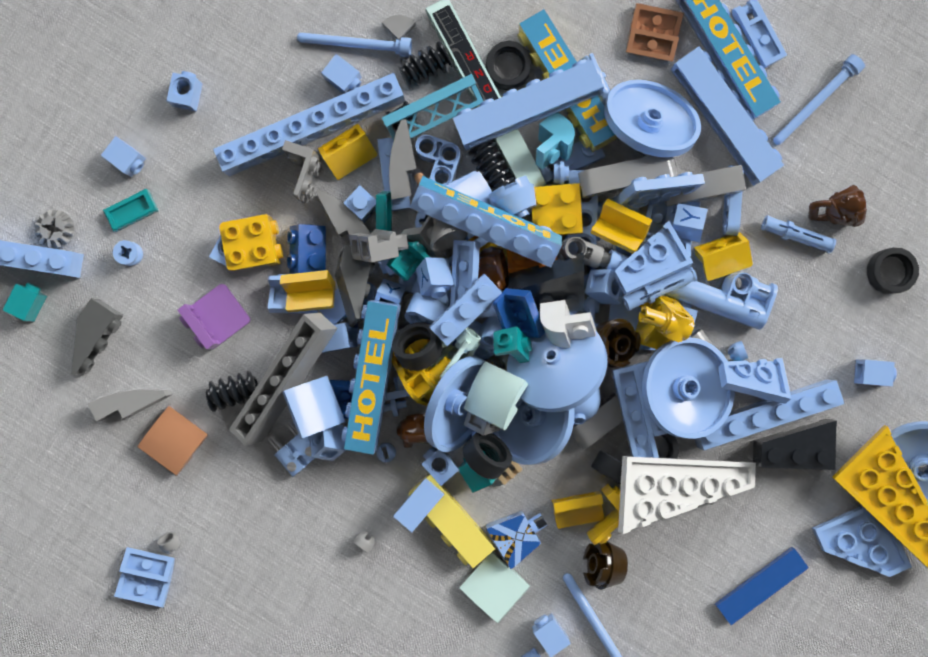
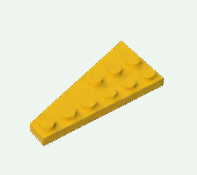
(888, 491)

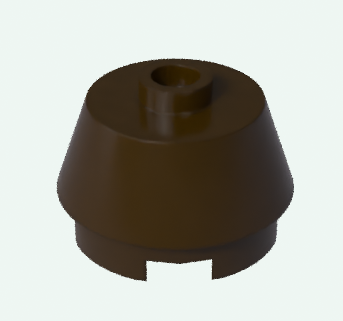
(619, 340)
(605, 565)

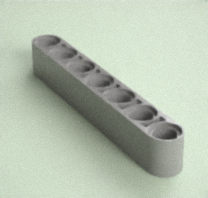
(608, 414)

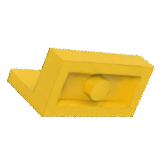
(347, 151)
(621, 226)
(724, 256)
(308, 291)
(578, 509)

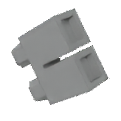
(377, 245)

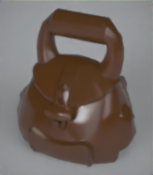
(842, 208)
(494, 266)
(412, 430)

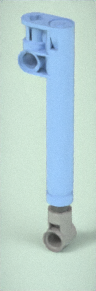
(741, 305)

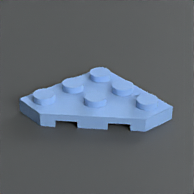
(657, 190)
(862, 541)

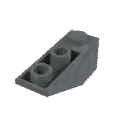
(352, 283)
(92, 331)

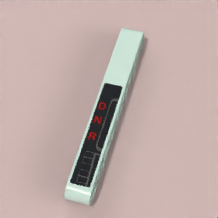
(468, 62)

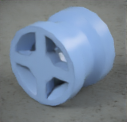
(132, 255)

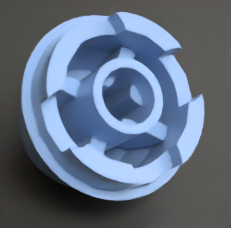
(515, 197)

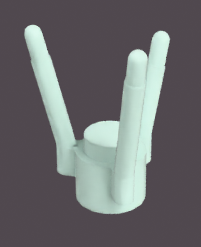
(466, 341)

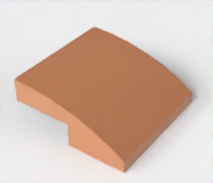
(654, 32)
(172, 440)

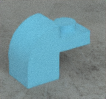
(557, 138)

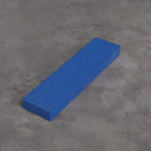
(761, 585)

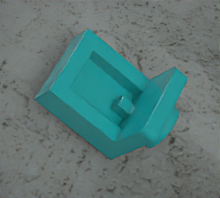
(408, 260)
(512, 342)

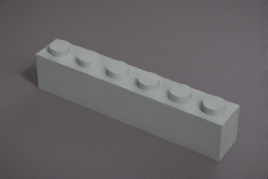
(285, 372)

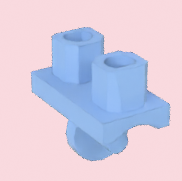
(393, 395)

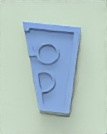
(654, 261)
(756, 379)

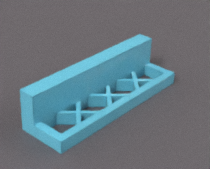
(430, 100)

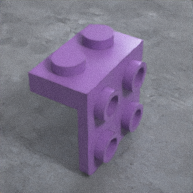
(214, 317)

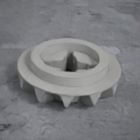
(57, 239)

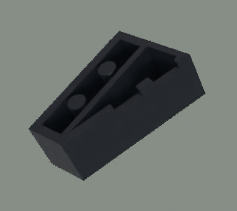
(553, 284)
(800, 448)

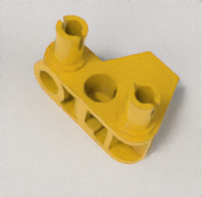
(663, 322)
(420, 383)

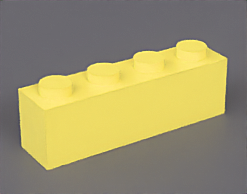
(458, 527)

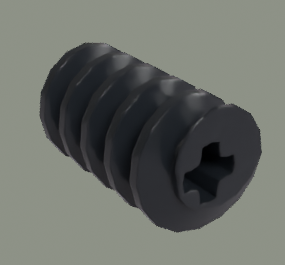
(424, 64)
(490, 165)
(230, 393)

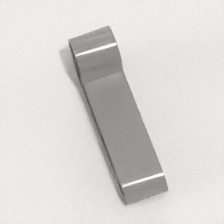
(619, 175)

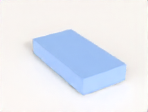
(418, 505)

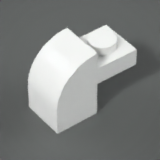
(562, 326)

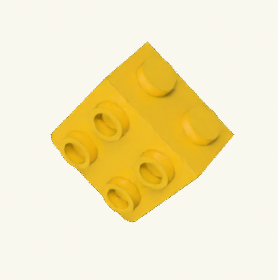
(250, 242)
(602, 530)

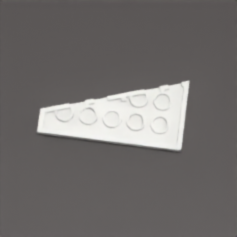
(673, 486)

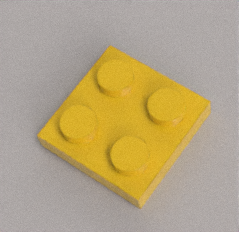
(559, 208)

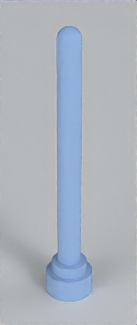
(400, 47)
(851, 66)
(590, 615)

